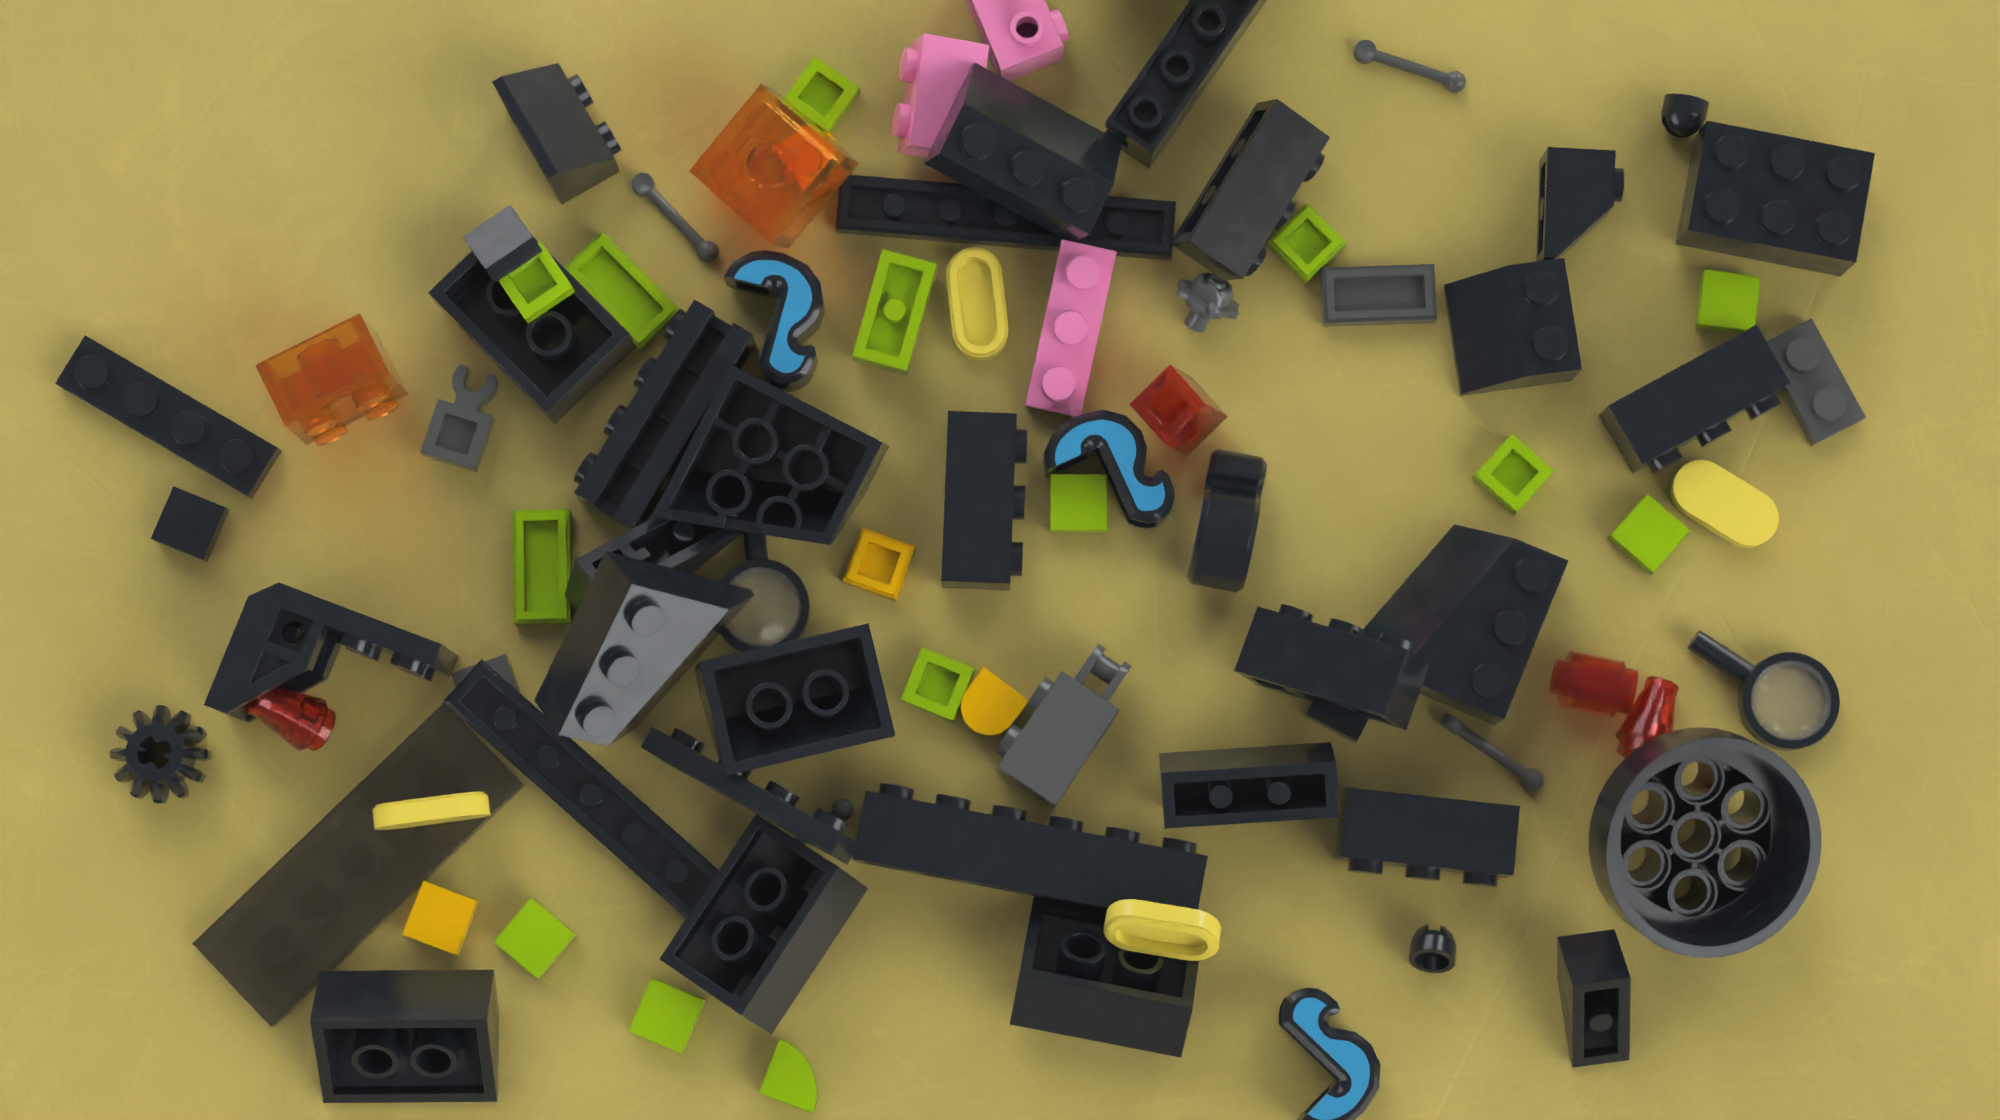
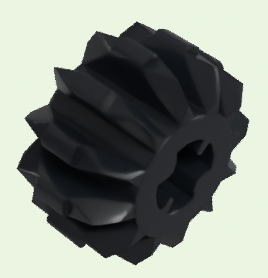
(154, 777)

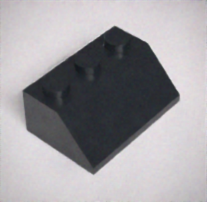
(1026, 154)
(794, 699)
(763, 923)
(1094, 991)
(406, 1036)

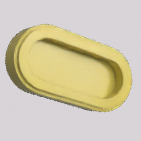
(977, 304)
(1724, 504)
(431, 810)
(1162, 930)

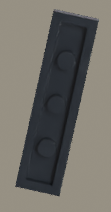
(168, 417)
(771, 803)

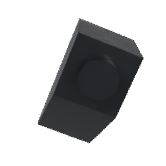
(1574, 196)
(1594, 997)

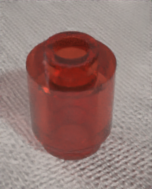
(1594, 684)

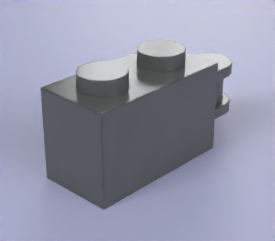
(1061, 730)

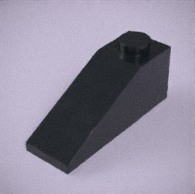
(655, 541)

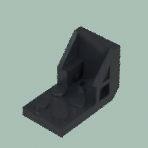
(267, 654)

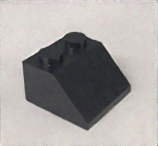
(559, 129)
(1513, 327)

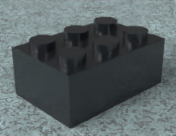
(1775, 198)
(550, 358)

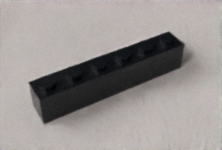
(1024, 856)

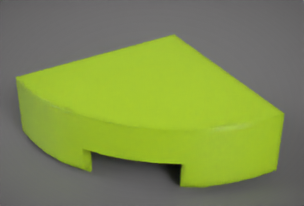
(790, 1078)

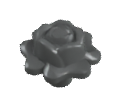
(1207, 299)

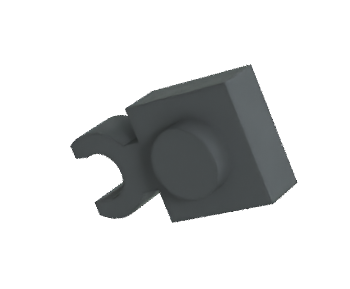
(460, 429)

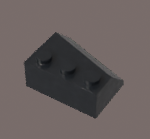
(770, 466)
(1473, 617)
(631, 645)

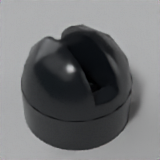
(1683, 114)
(1432, 950)

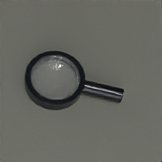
(780, 602)
(1782, 699)

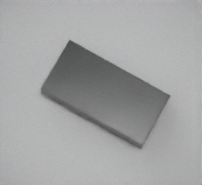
(1378, 295)

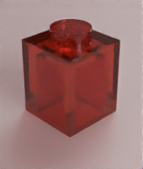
(1178, 410)

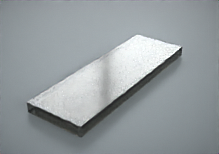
(347, 874)

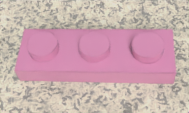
(1070, 328)

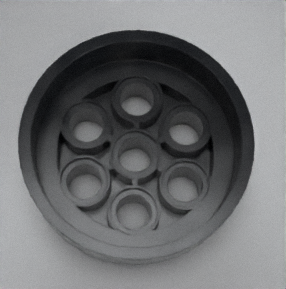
(1723, 908)

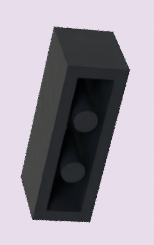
(1251, 191)
(1696, 401)
(982, 500)
(1333, 665)
(1249, 785)
(1427, 836)

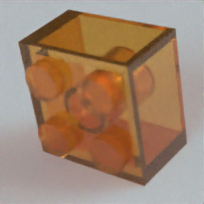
(774, 166)
(332, 381)

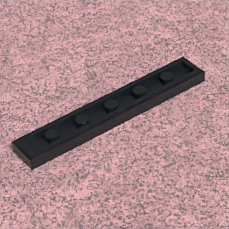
(964, 216)
(582, 787)

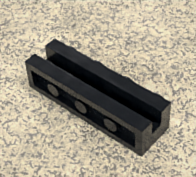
(1178, 75)
(662, 417)

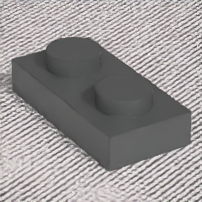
(1817, 387)

